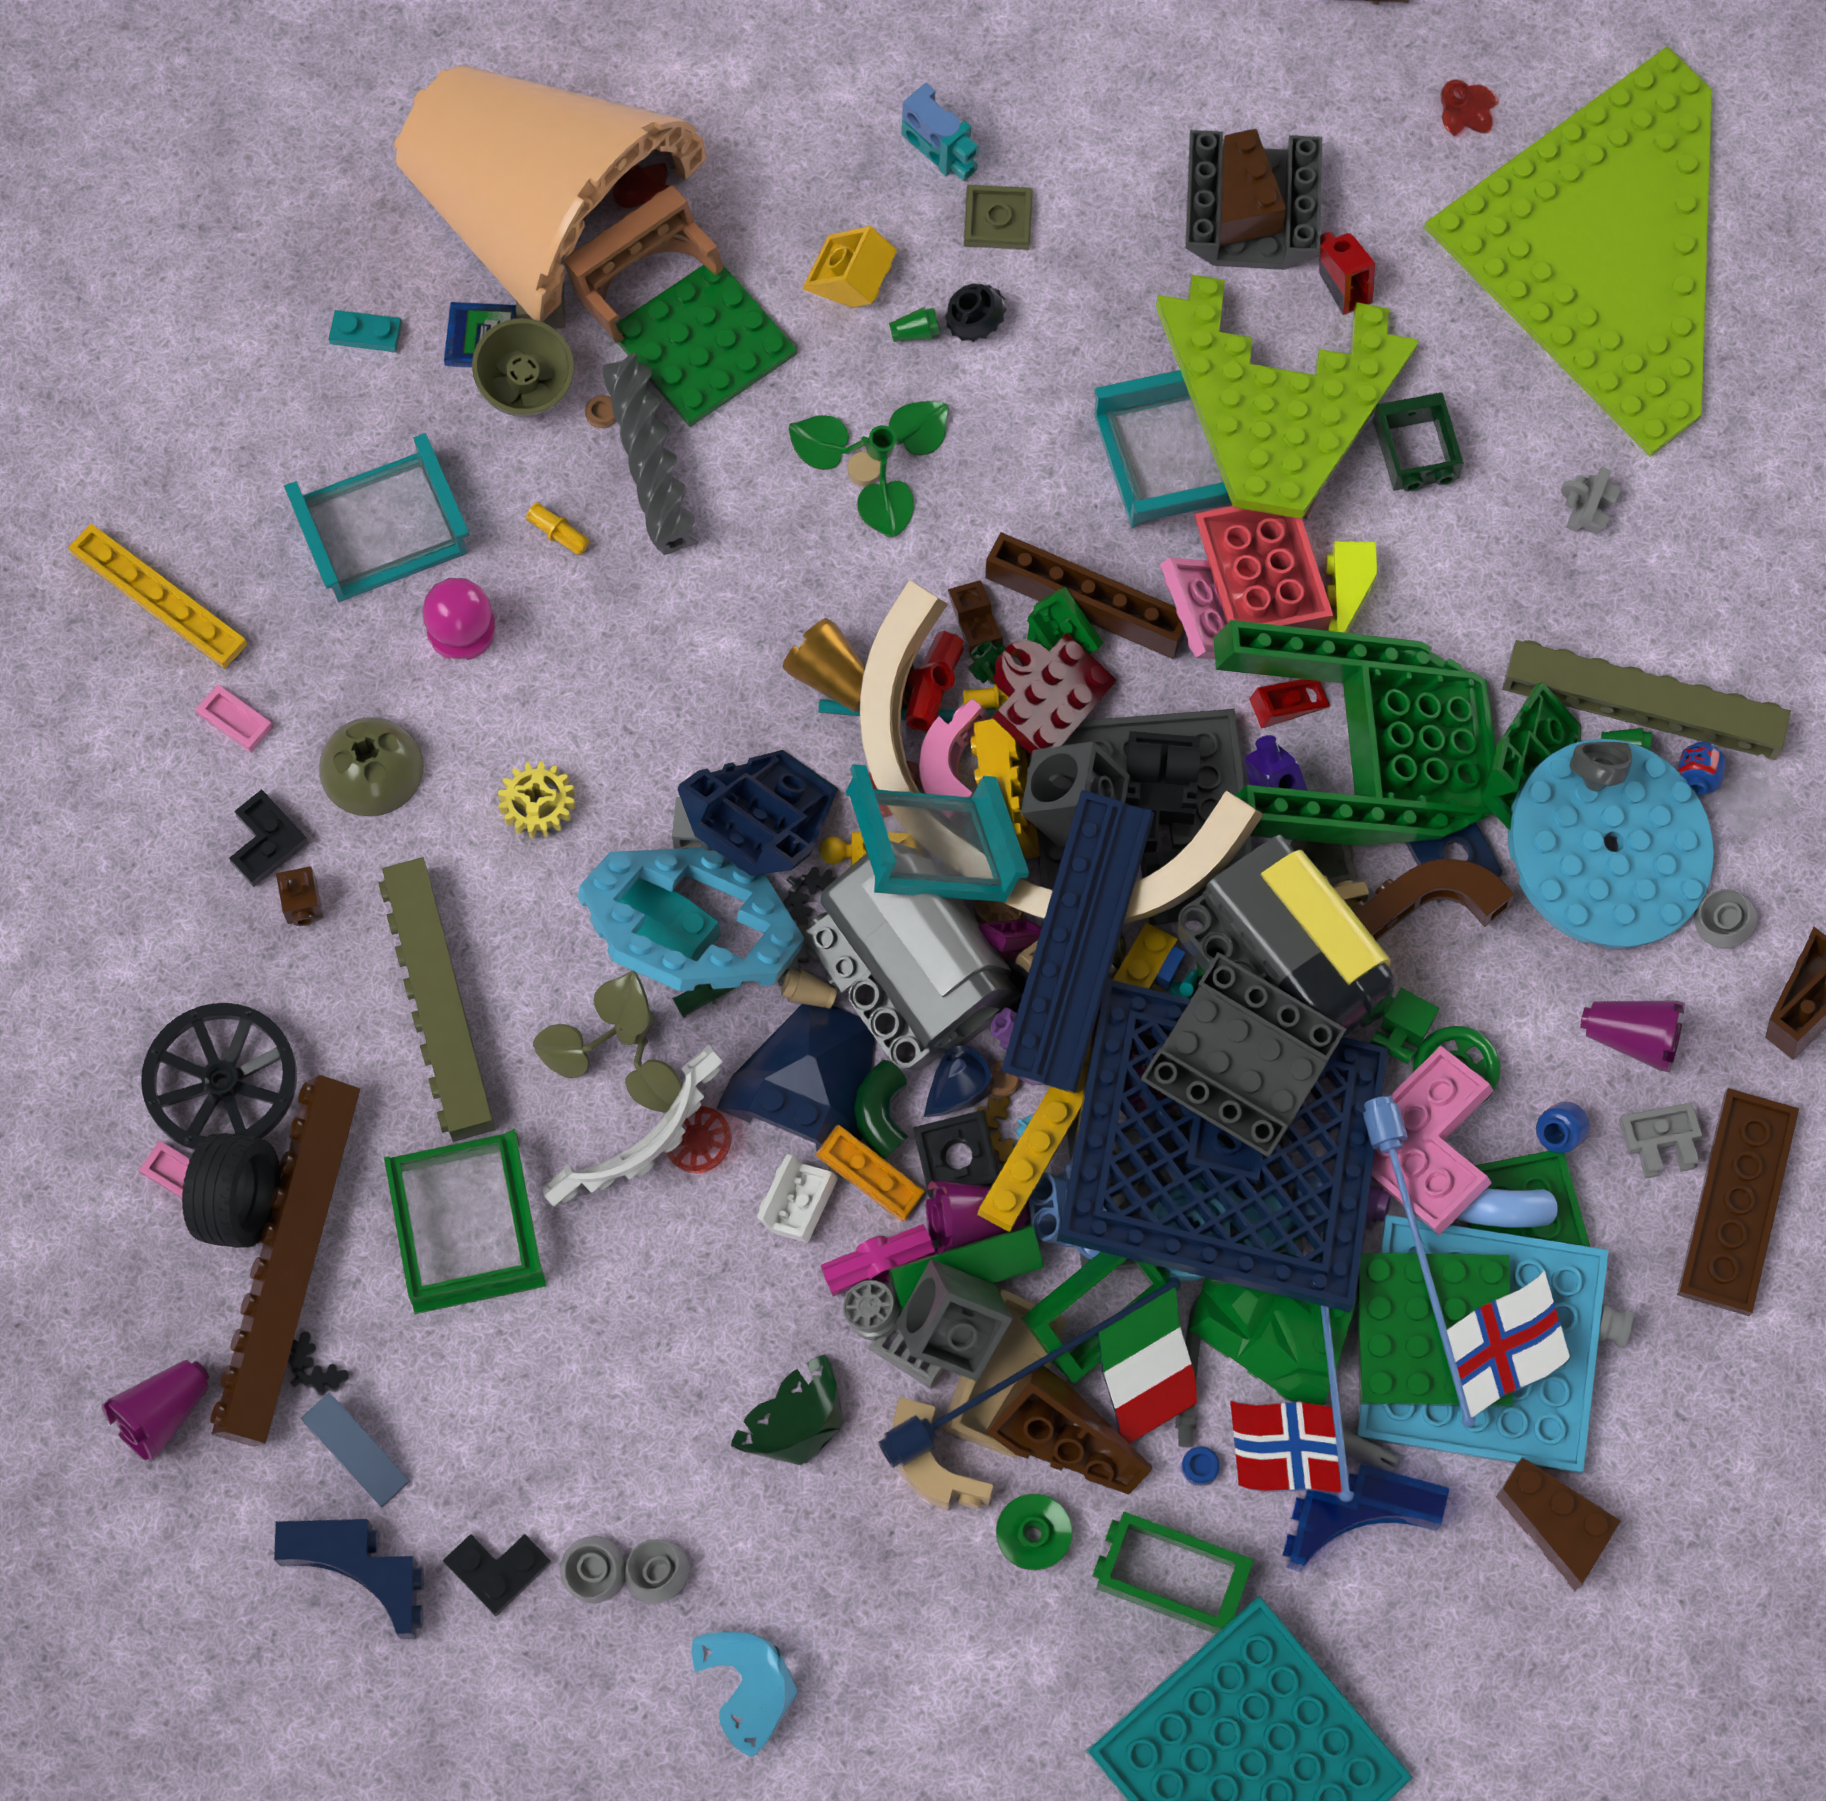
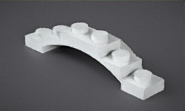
(640, 1157)

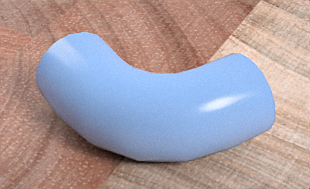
(1511, 1208)

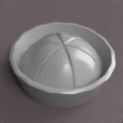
(1725, 918)
(595, 1557)
(666, 1578)

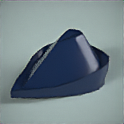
(959, 1082)

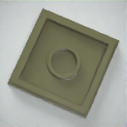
(998, 217)

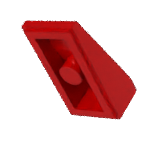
(1286, 701)

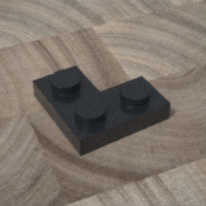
(274, 838)
(500, 1580)

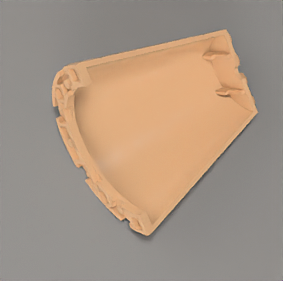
(525, 165)

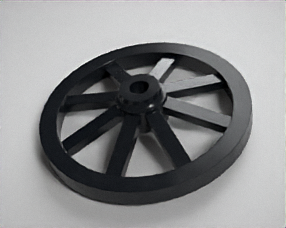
(216, 1070)

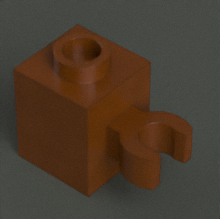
(299, 896)

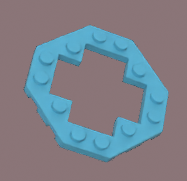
(717, 965)

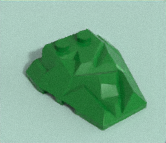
(1271, 1337)

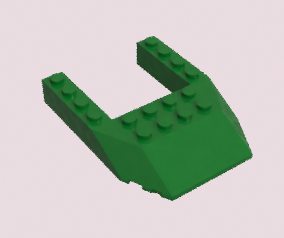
(1413, 732)

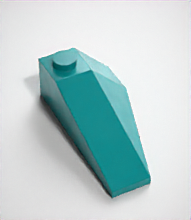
(672, 919)

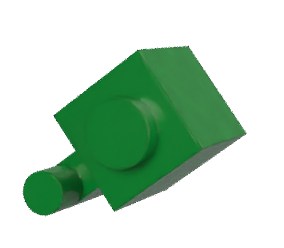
(1407, 1021)

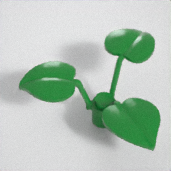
(882, 506)

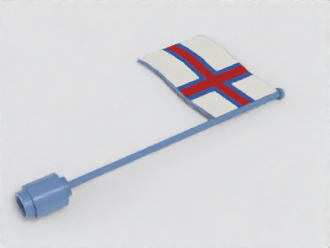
(1499, 1343)

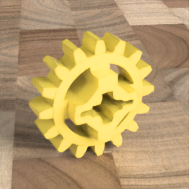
(525, 788)

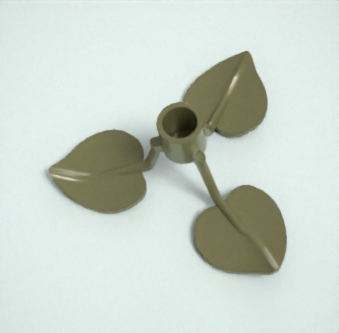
(627, 1008)

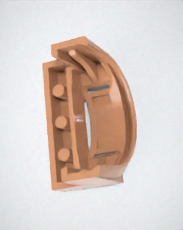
(653, 228)

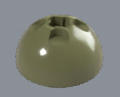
(523, 351)
(377, 780)

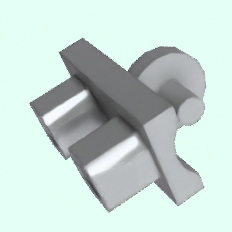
(1584, 496)

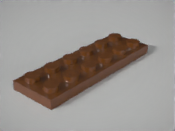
(1738, 1202)

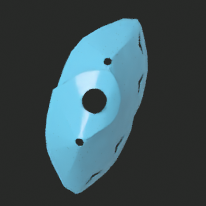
(764, 1690)

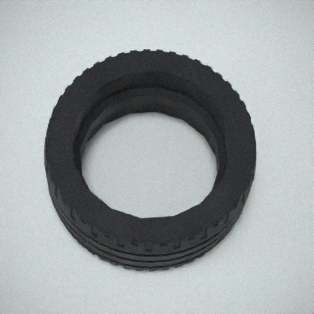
(230, 1189)

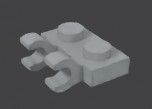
(1662, 1128)

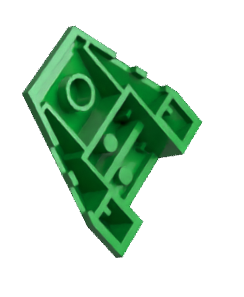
(1534, 735)

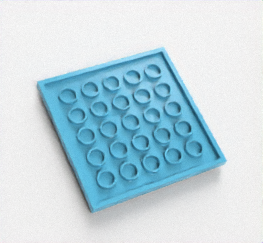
(1548, 1416)

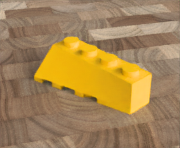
(1006, 760)

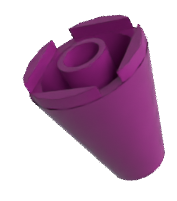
(1637, 1029)
(954, 1216)
(157, 1407)

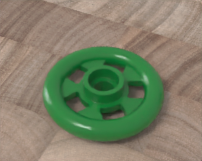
(1465, 1039)

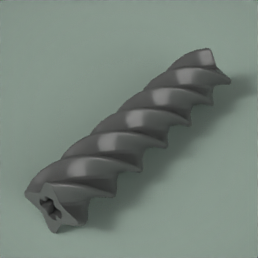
(648, 460)

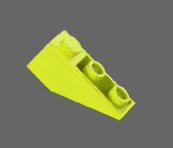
(1352, 578)

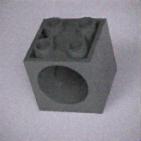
(1057, 779)
(954, 1320)

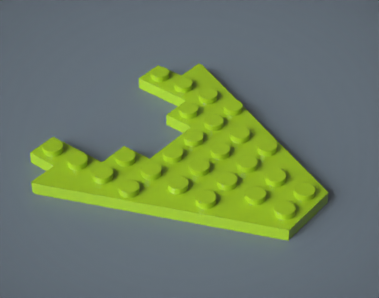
(1274, 427)

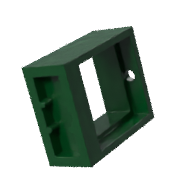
(1412, 412)

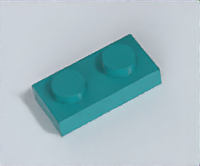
(365, 331)

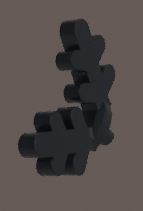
(797, 899)
(317, 1378)

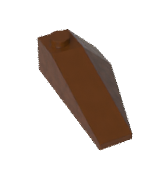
(1057, 1425)

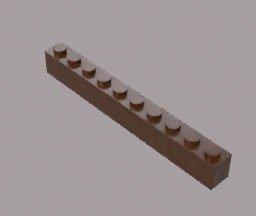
(285, 1262)

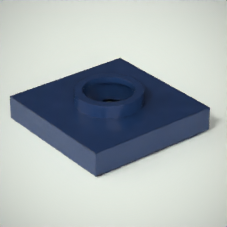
(1469, 838)

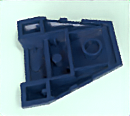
(759, 812)
(805, 1075)

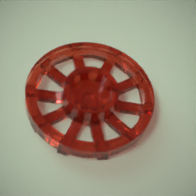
(700, 1140)

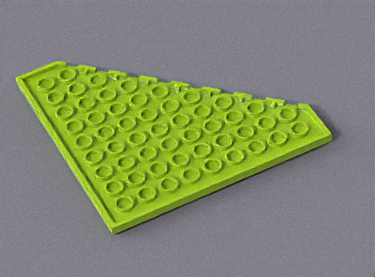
(1605, 245)

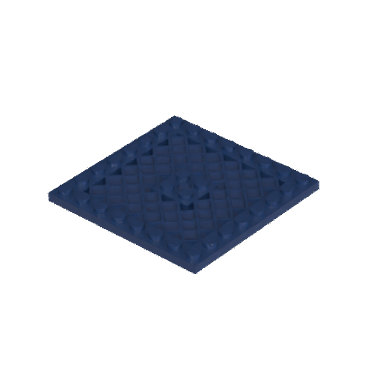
(1187, 1249)

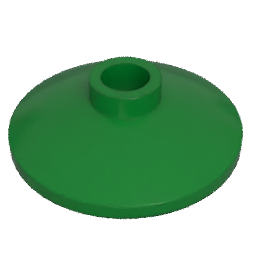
(1039, 1513)

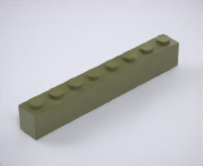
(1649, 699)
(437, 1000)

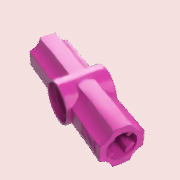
(875, 1258)

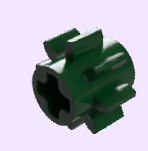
(984, 660)

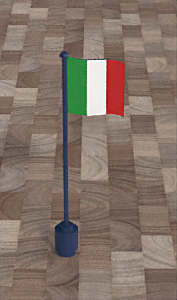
(1141, 1365)

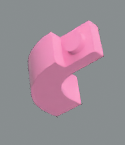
(943, 750)

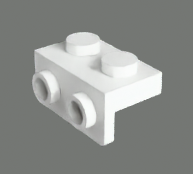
(796, 1199)

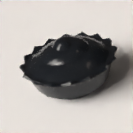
(975, 311)

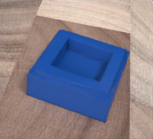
(1170, 968)

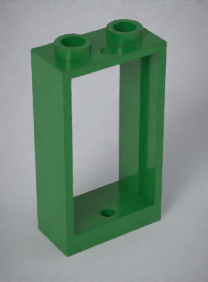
(1087, 1354)
(1163, 1605)

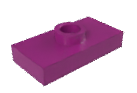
(1011, 934)

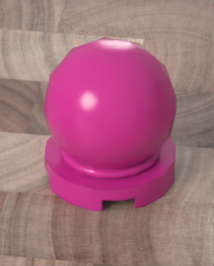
(458, 619)

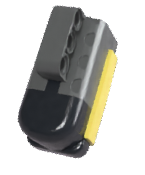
(1294, 932)

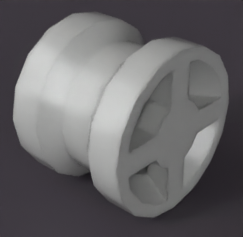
(1615, 1325)

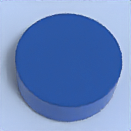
(1200, 1466)

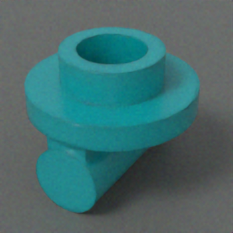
(1186, 987)

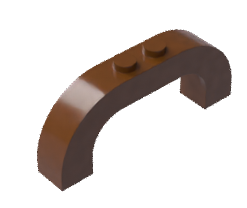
(1446, 879)

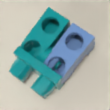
(939, 134)

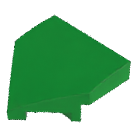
(1058, 615)

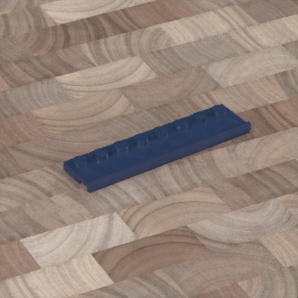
(1077, 942)

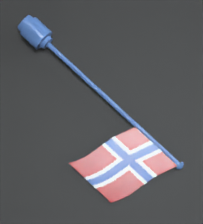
(1294, 1442)

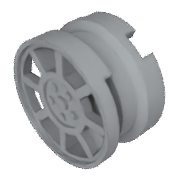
(871, 1310)

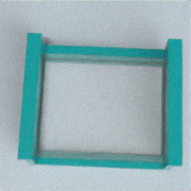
(1157, 448)
(381, 523)
(938, 841)

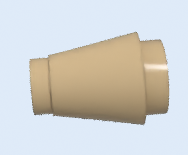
(807, 989)

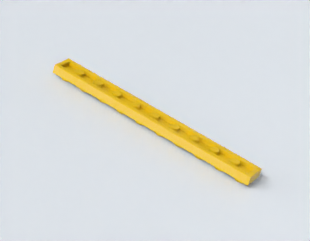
(1059, 1107)

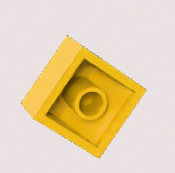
(851, 267)

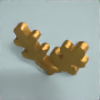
(997, 1110)

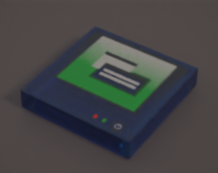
(467, 326)

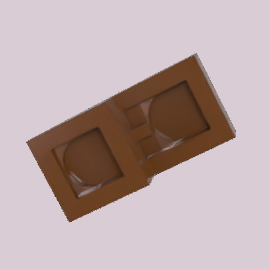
(974, 614)

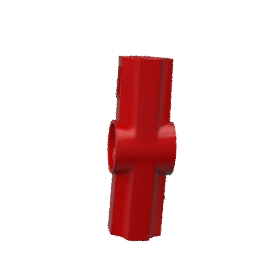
(932, 680)

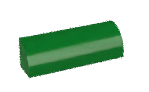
(986, 1259)

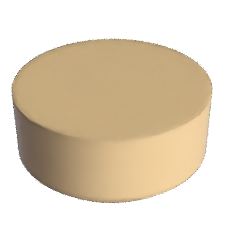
(863, 469)

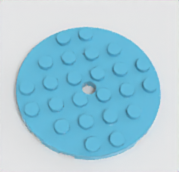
(1603, 894)

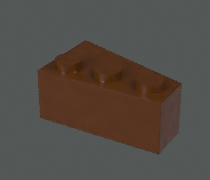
(1248, 190)
(1802, 1004)
(1558, 1520)

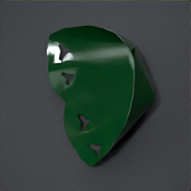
(798, 1420)

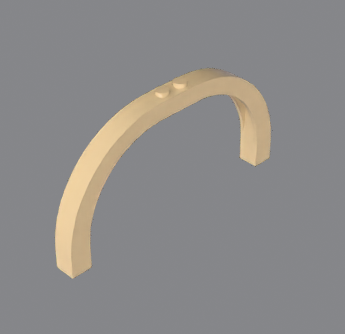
(880, 724)

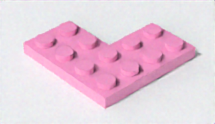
(1432, 1107)

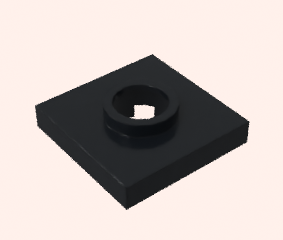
(937, 1137)

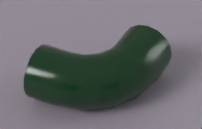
(874, 1111)

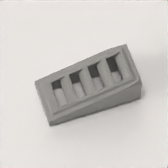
(926, 1377)

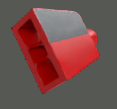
(1346, 270)

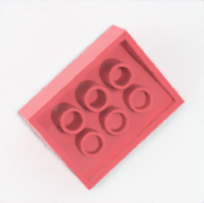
(1264, 568)

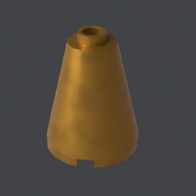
(828, 664)

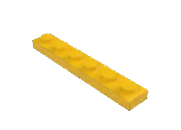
(158, 596)

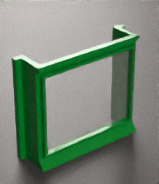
(464, 1223)

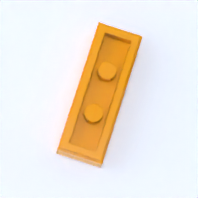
(870, 1173)

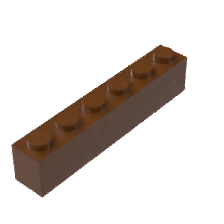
(1101, 599)

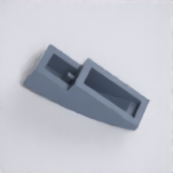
(355, 1449)

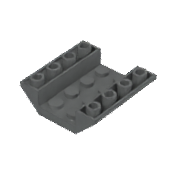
(1299, 183)
(1244, 1055)

